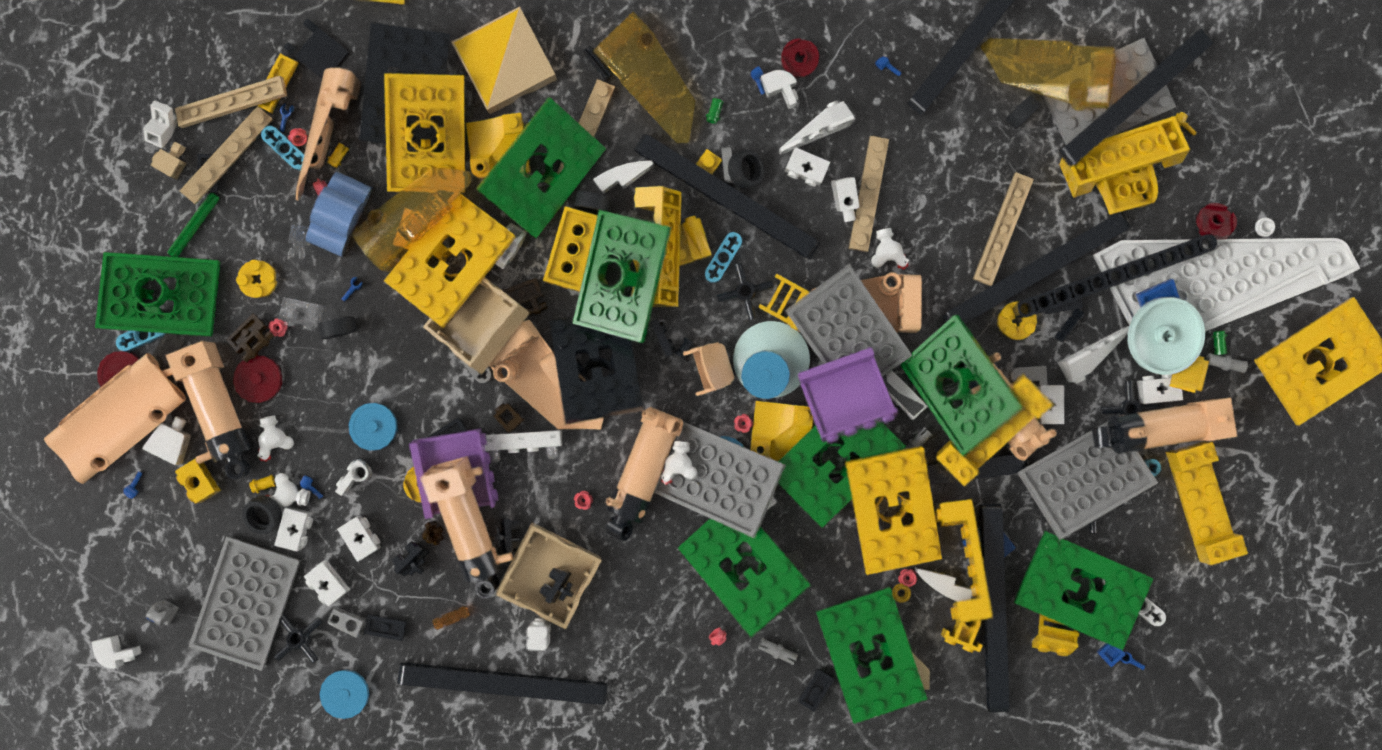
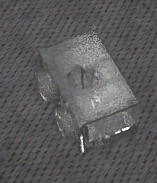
(290, 310)

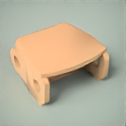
(712, 366)

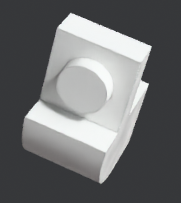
(780, 81)
(161, 126)
(514, 247)
(109, 653)

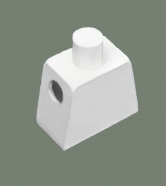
(846, 188)
(169, 441)

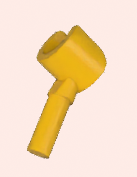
(1181, 118)

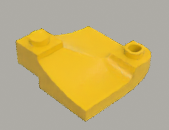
(491, 139)
(1127, 190)
(778, 427)

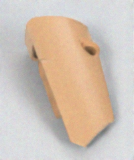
(335, 91)
(898, 303)
(534, 375)

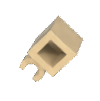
(169, 162)

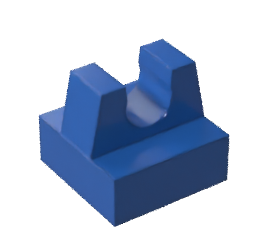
(1110, 654)

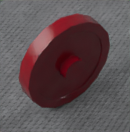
(114, 364)
(258, 379)

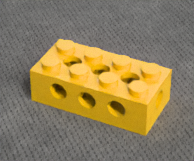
(564, 240)

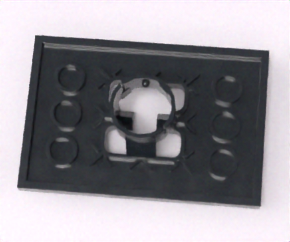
(409, 51)
(600, 395)

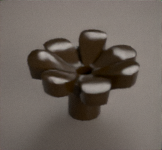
(432, 533)

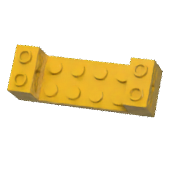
(1127, 152)
(667, 209)
(967, 467)
(1204, 503)
(963, 513)

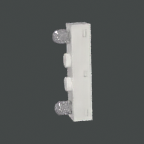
(529, 440)

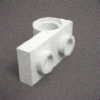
(345, 483)

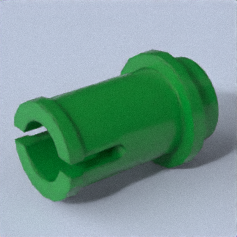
(714, 111)
(1219, 342)

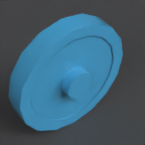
(765, 374)
(373, 426)
(344, 694)

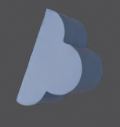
(337, 213)

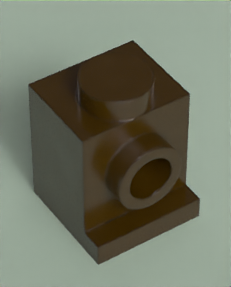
(509, 425)

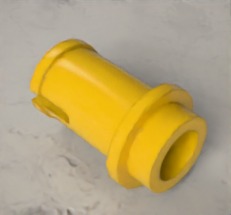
(337, 155)
(261, 484)

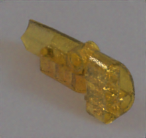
(1055, 69)
(649, 76)
(409, 215)

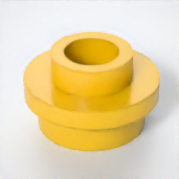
(907, 593)

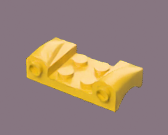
(692, 242)

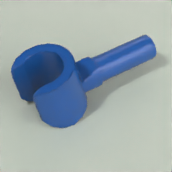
(884, 62)
(756, 74)
(285, 114)
(352, 288)
(306, 483)
(130, 491)
(1132, 661)

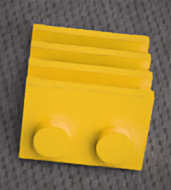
(804, 292)
(1055, 639)

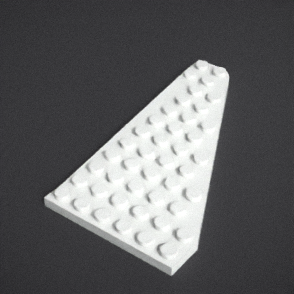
(1233, 277)

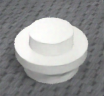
(1264, 227)

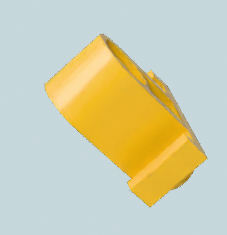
(964, 635)

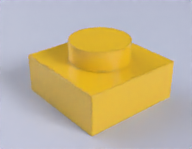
(709, 162)

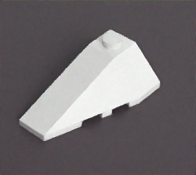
(829, 121)
(1086, 360)

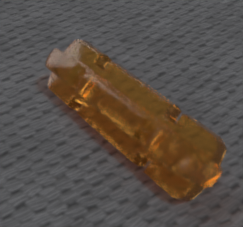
(451, 617)

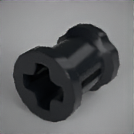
(686, 346)

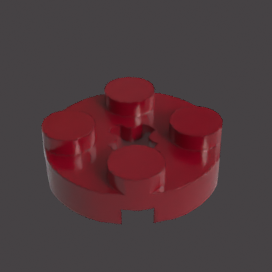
(809, 63)
(1207, 226)

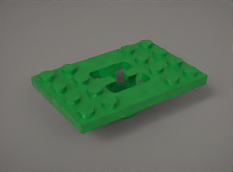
(517, 192)
(630, 241)
(123, 293)
(981, 412)
(811, 484)
(1052, 575)
(767, 591)
(858, 623)

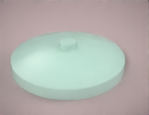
(1166, 335)
(777, 338)

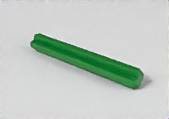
(193, 225)

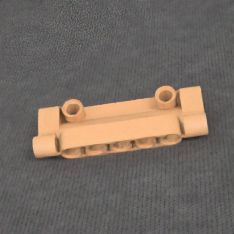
(114, 418)

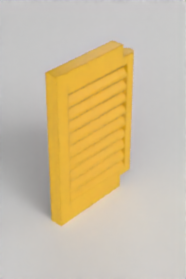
(1192, 377)

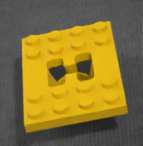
(426, 97)
(426, 285)
(1296, 381)
(885, 477)

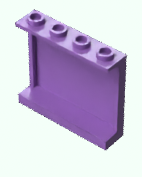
(847, 395)
(452, 446)

